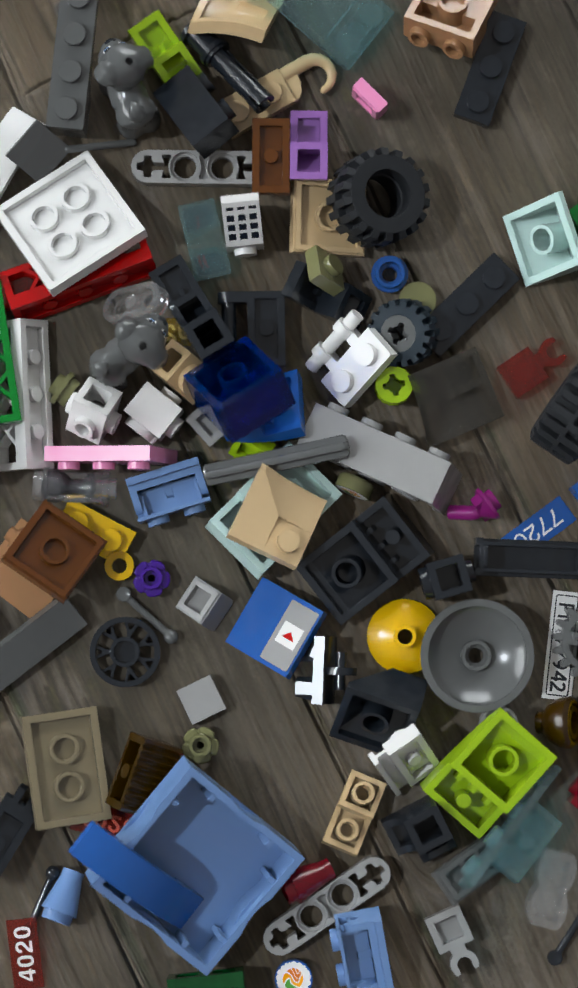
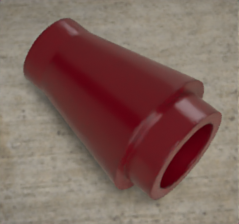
(307, 881)

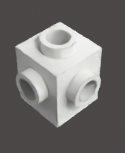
(93, 411)

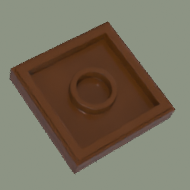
(54, 551)

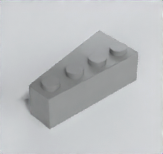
(387, 458)

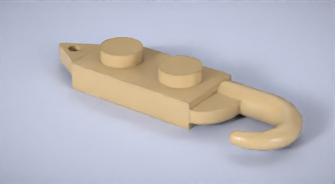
(284, 86)

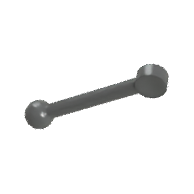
(124, 595)

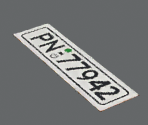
(557, 680)

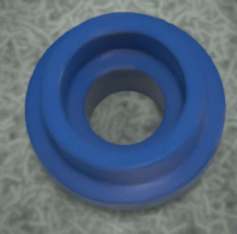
(393, 263)

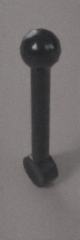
(52, 874)
(555, 956)

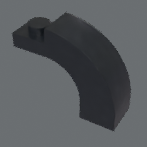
(192, 309)

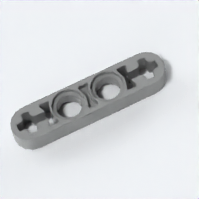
(203, 175)
(324, 901)

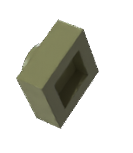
(324, 270)

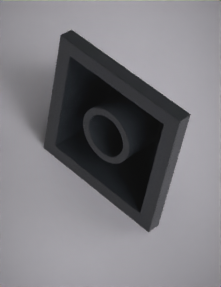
(378, 708)

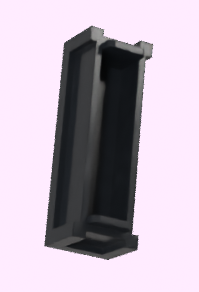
(525, 558)

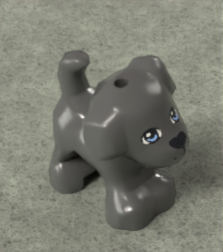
(121, 79)
(136, 344)

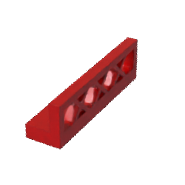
(115, 274)

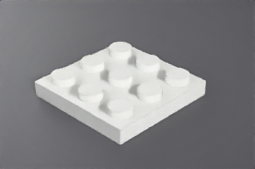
(70, 223)

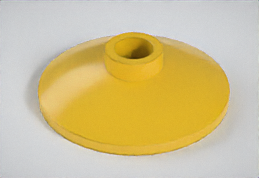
(384, 630)

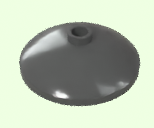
(505, 655)

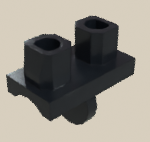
(328, 671)

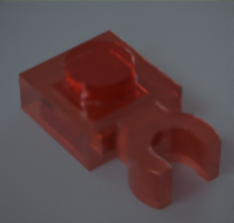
(526, 370)

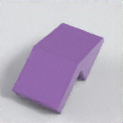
(308, 145)

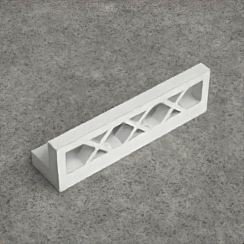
(32, 377)

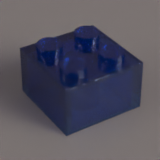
(239, 389)

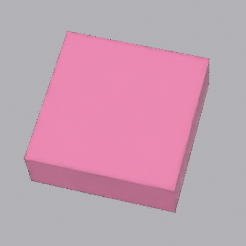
(369, 99)

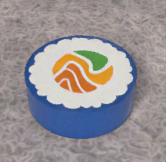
(293, 974)

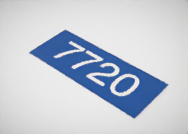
(544, 523)

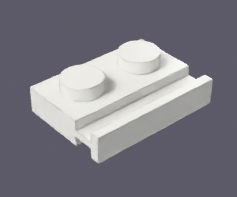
(404, 759)

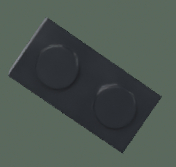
(196, 111)

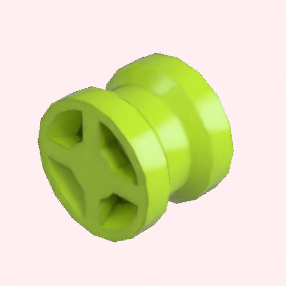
(388, 393)

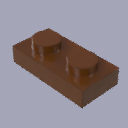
(271, 156)

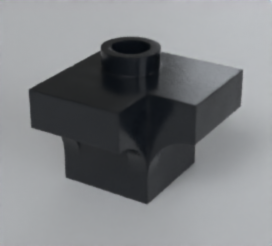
(419, 829)

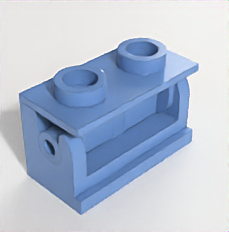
(169, 491)
(362, 948)

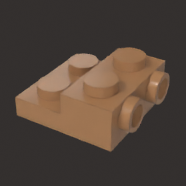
(448, 24)

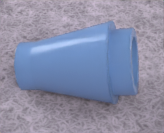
(63, 899)

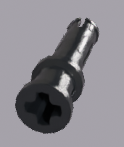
(216, 54)

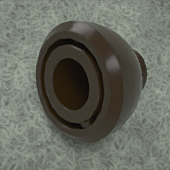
(559, 722)

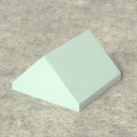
(543, 239)

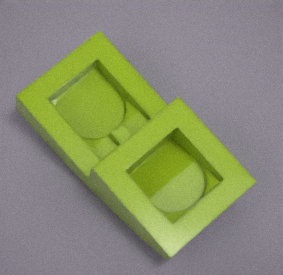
(168, 52)

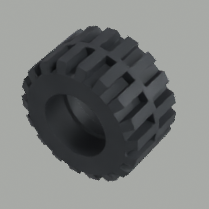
(403, 188)
(558, 423)

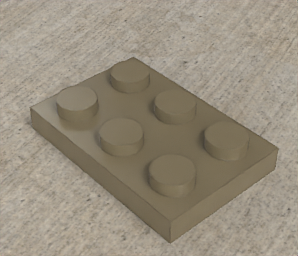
(65, 767)

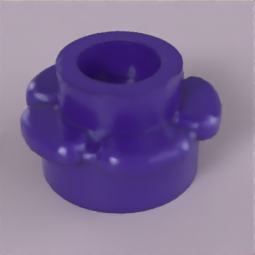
(161, 580)

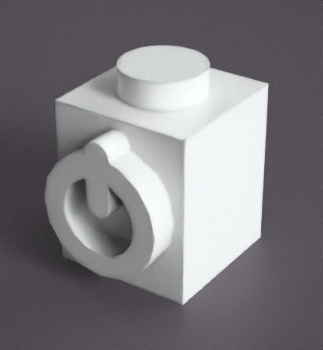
(154, 413)

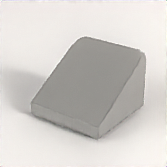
(204, 604)

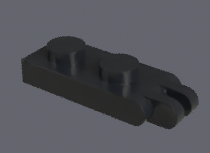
(15, 822)

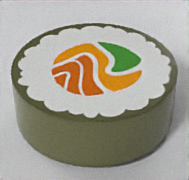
(354, 486)

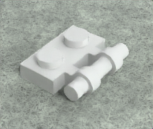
(358, 366)

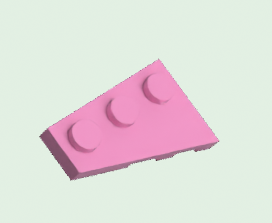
(105, 457)

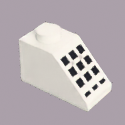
(242, 224)

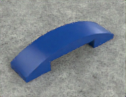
(135, 875)

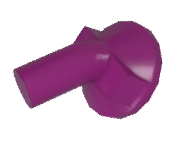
(484, 506)

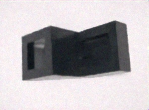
(316, 300)

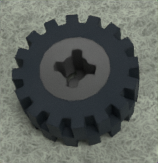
(417, 330)

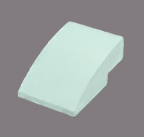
(219, 525)

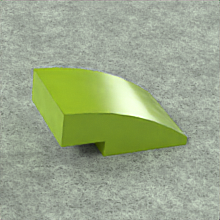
(488, 772)

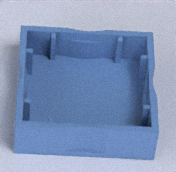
(213, 847)

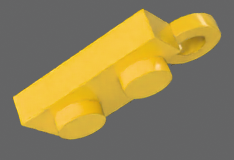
(117, 536)

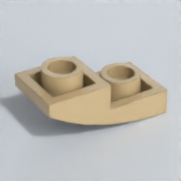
(353, 813)

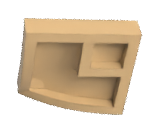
(234, 17)
(276, 518)

